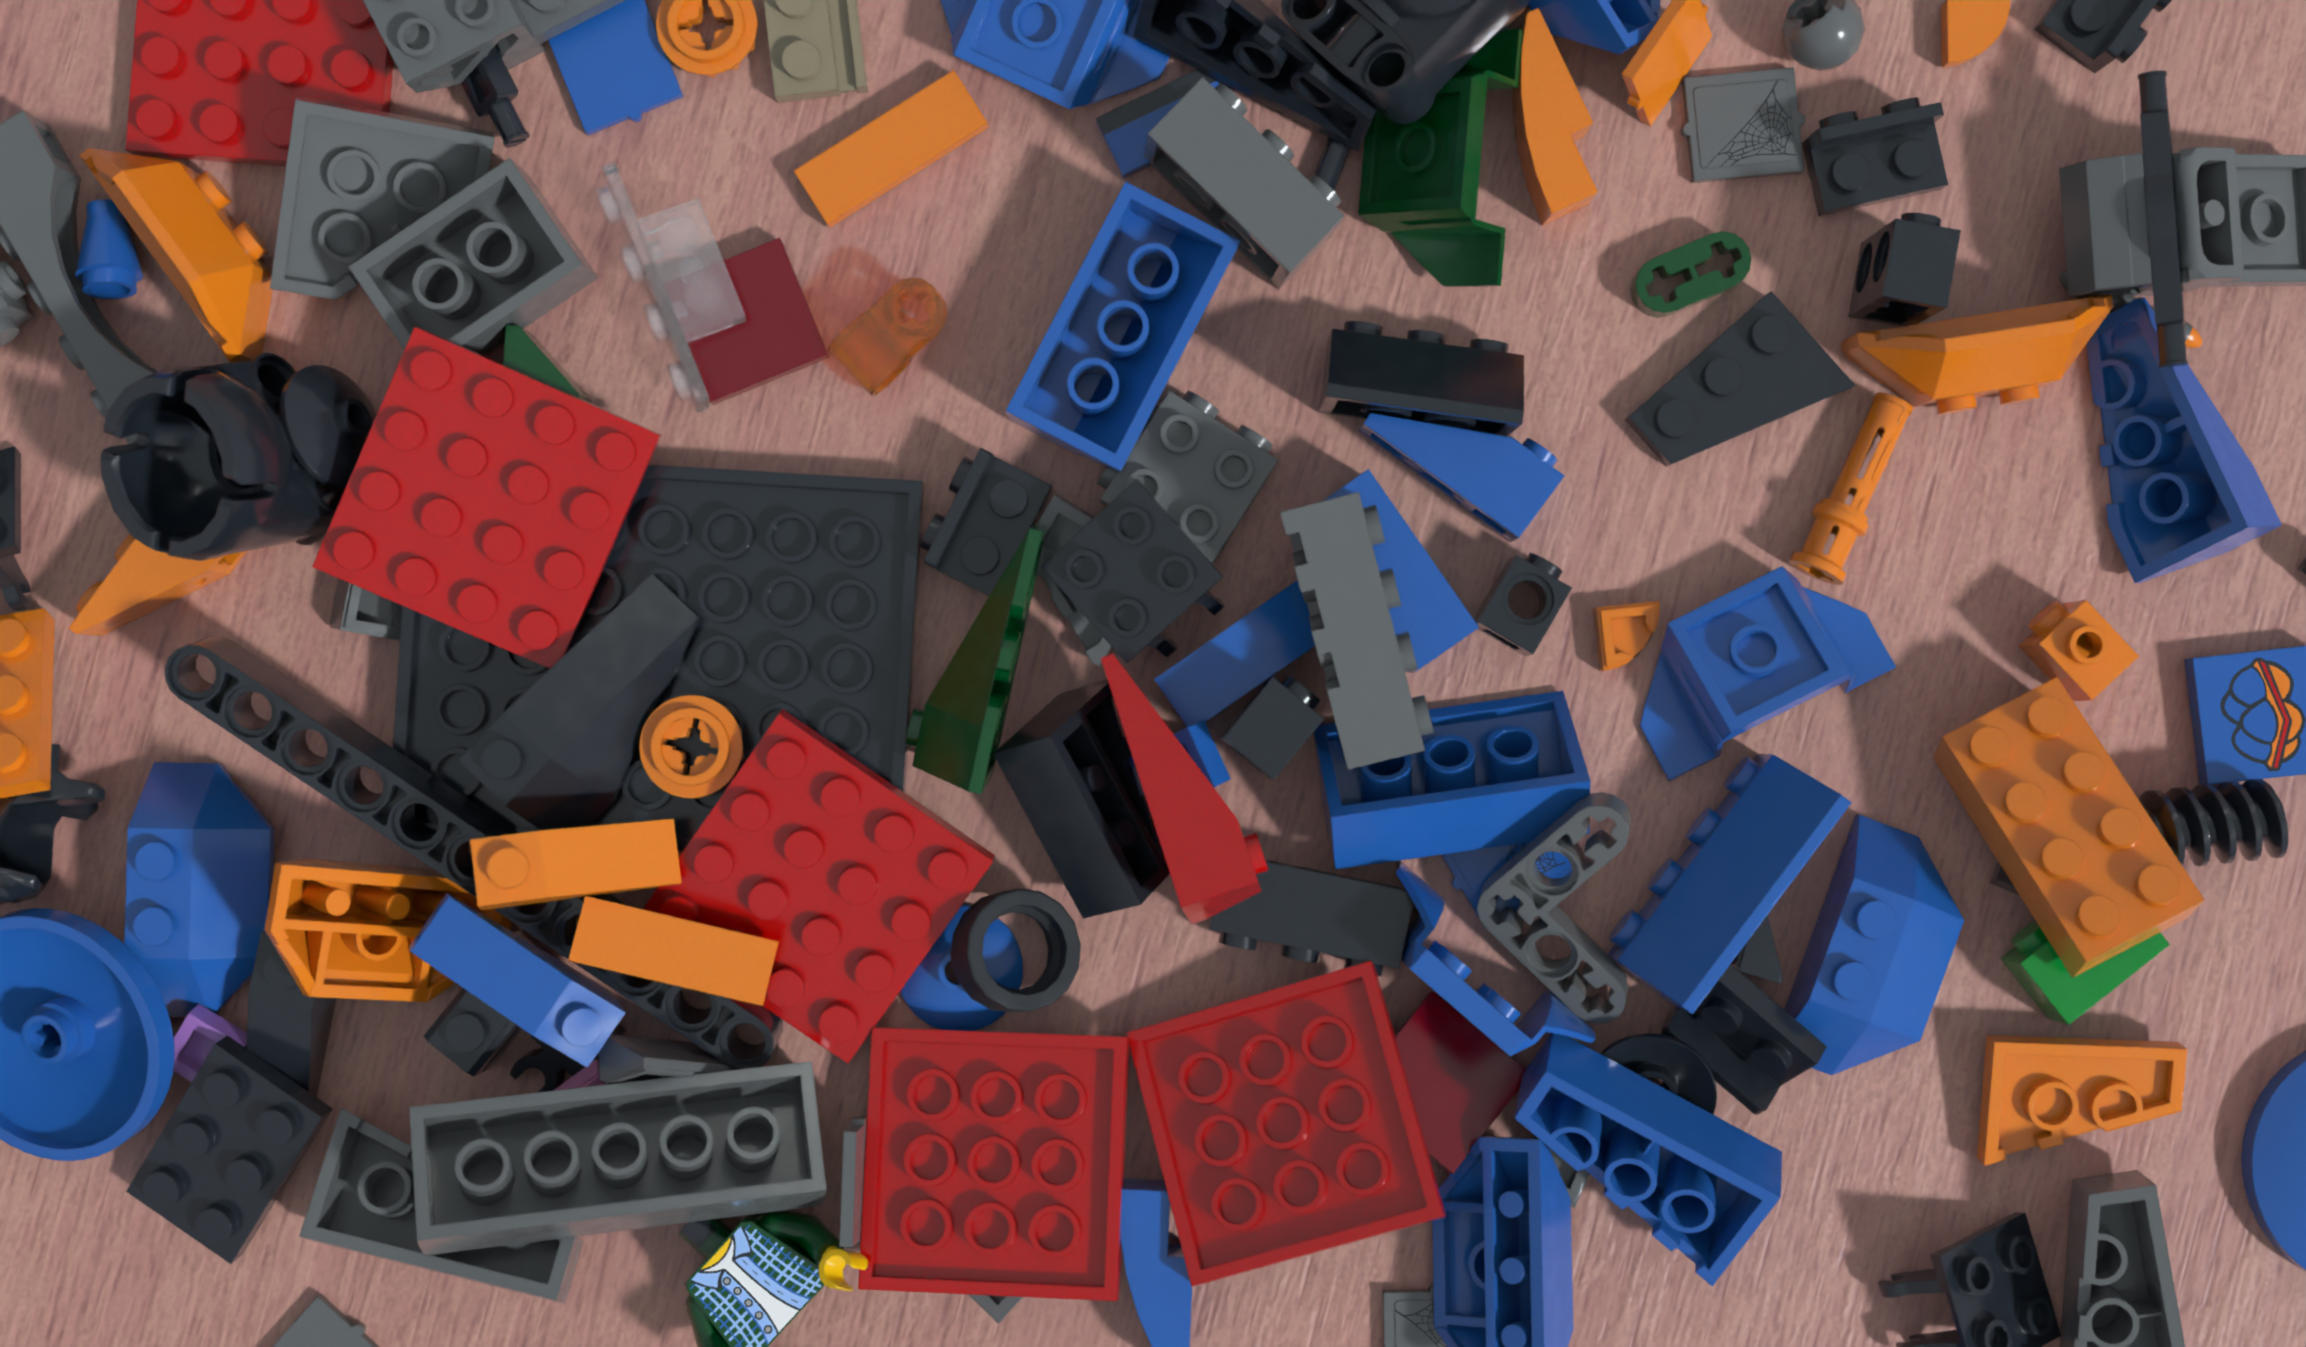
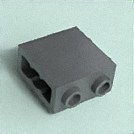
(1195, 469)

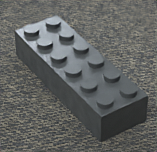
(615, 1157)

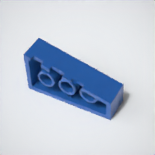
(1653, 1151)

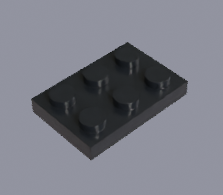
(229, 1149)

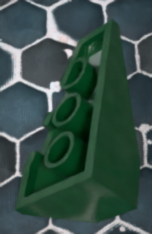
(971, 699)

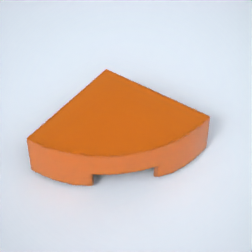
(1970, 28)
(1623, 631)

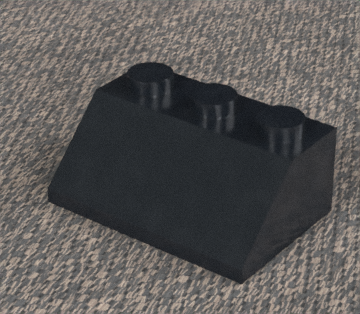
(1423, 379)

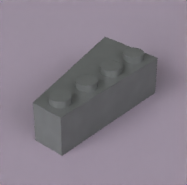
(1355, 629)
(369, 1208)
(2118, 1267)

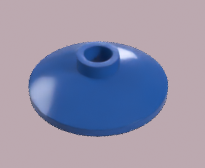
(945, 1002)

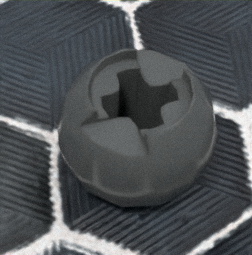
(1823, 32)

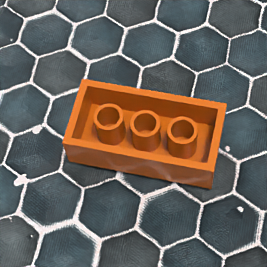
(2066, 827)

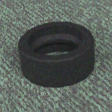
(1061, 959)

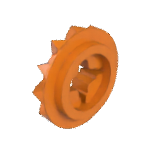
(689, 49)
(668, 766)

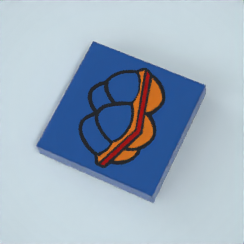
(2248, 714)

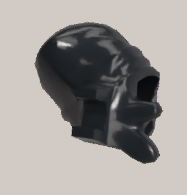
(29, 829)

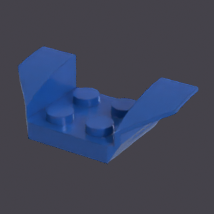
(1056, 47)
(1750, 662)
(1484, 1006)

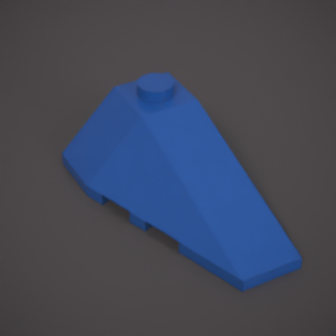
(2171, 460)

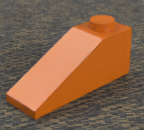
(574, 862)

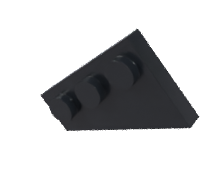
(1739, 382)

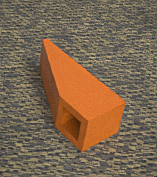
(143, 583)

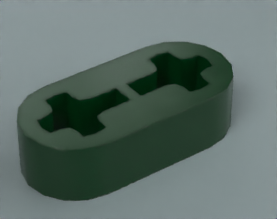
(1696, 287)

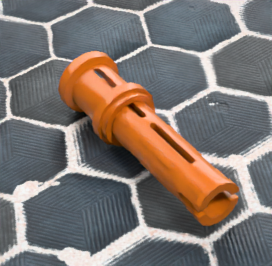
(1848, 522)

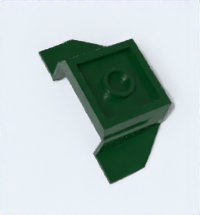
(1425, 173)

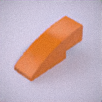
(1547, 123)

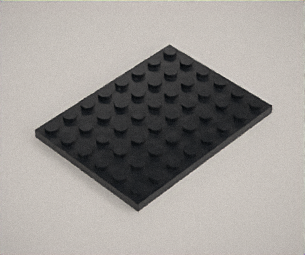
(798, 607)

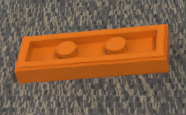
(891, 148)
(673, 951)

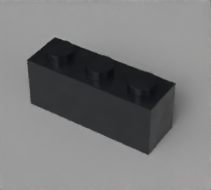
(1320, 914)

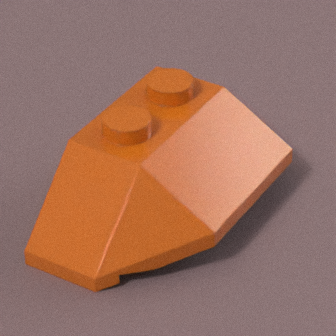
(195, 244)
(1979, 354)
(352, 924)

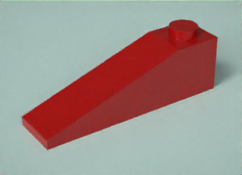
(1196, 829)

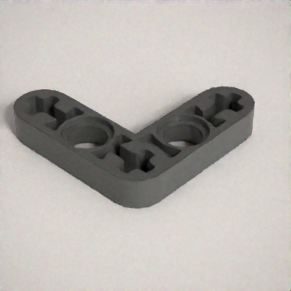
(1540, 898)

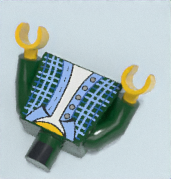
(760, 1275)

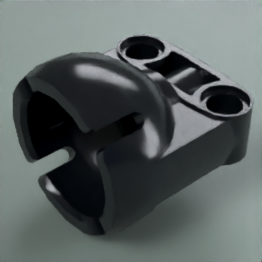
(1399, 49)
(211, 463)

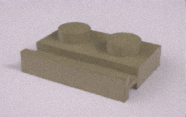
(815, 48)

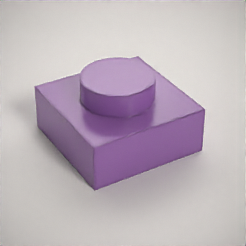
(198, 1036)

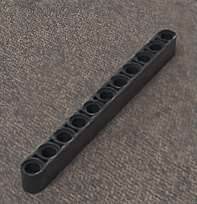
(444, 849)

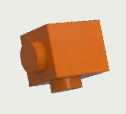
(2077, 648)

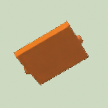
(1666, 57)

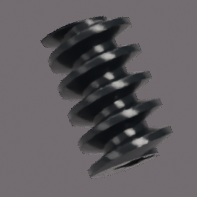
(2220, 820)

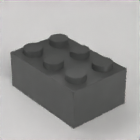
(1243, 181)
(476, 264)

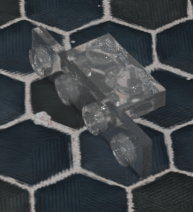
(682, 274)

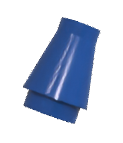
(107, 254)

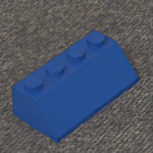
(1122, 328)
(1484, 781)
(1725, 879)

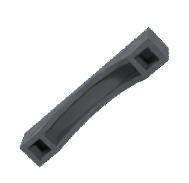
(41, 230)

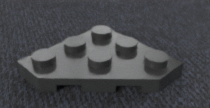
(360, 181)

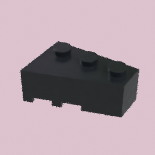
(1084, 801)

